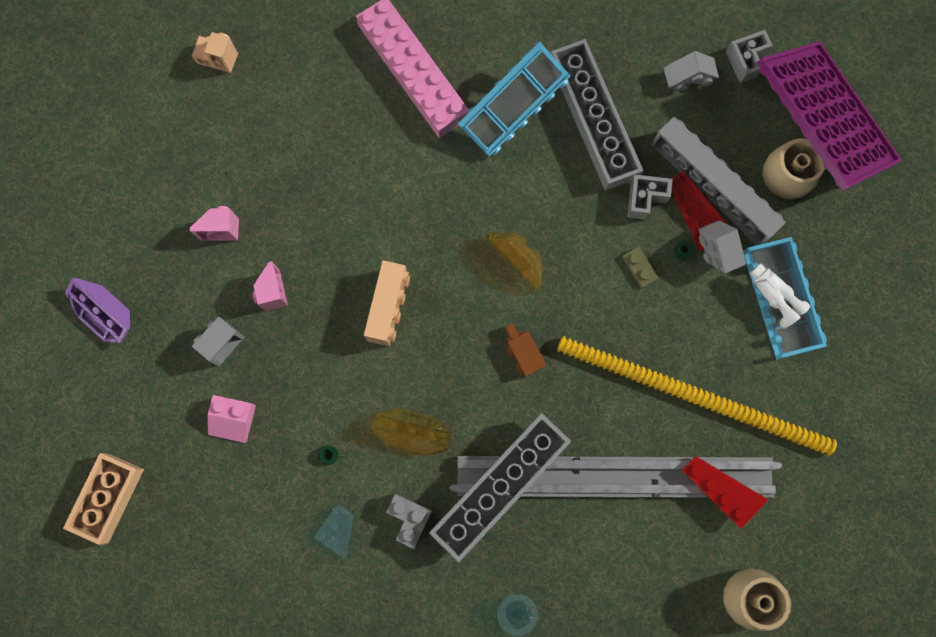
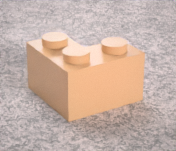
(215, 52)

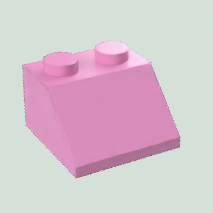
(217, 225)
(269, 289)
(230, 418)

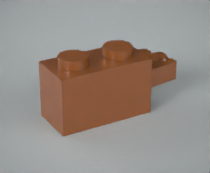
(524, 352)

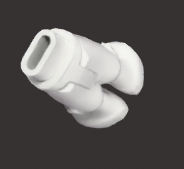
(775, 292)

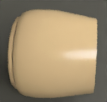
(792, 169)
(756, 600)

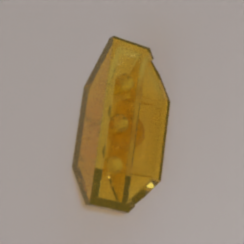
(518, 255)
(411, 432)

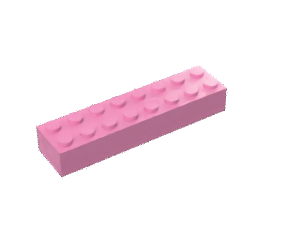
(412, 67)

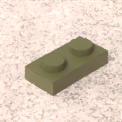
(640, 267)

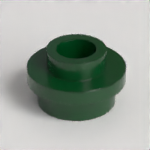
(681, 255)
(324, 450)

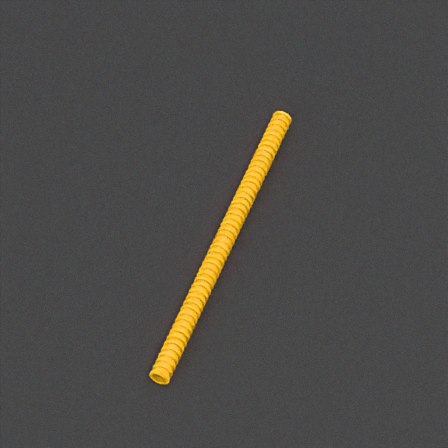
(698, 396)

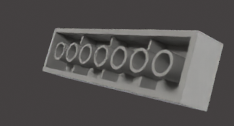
(597, 116)
(717, 182)
(500, 487)

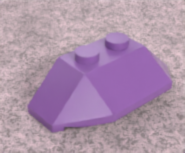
(99, 310)

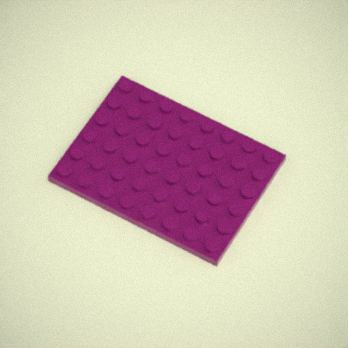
(829, 114)

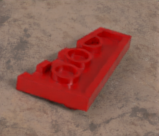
(693, 206)
(728, 494)

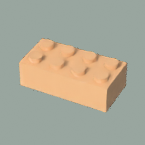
(386, 303)
(103, 499)

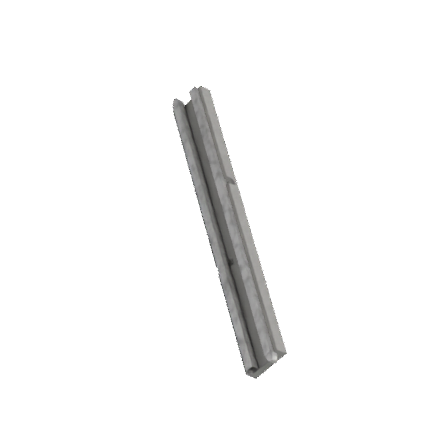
(624, 476)

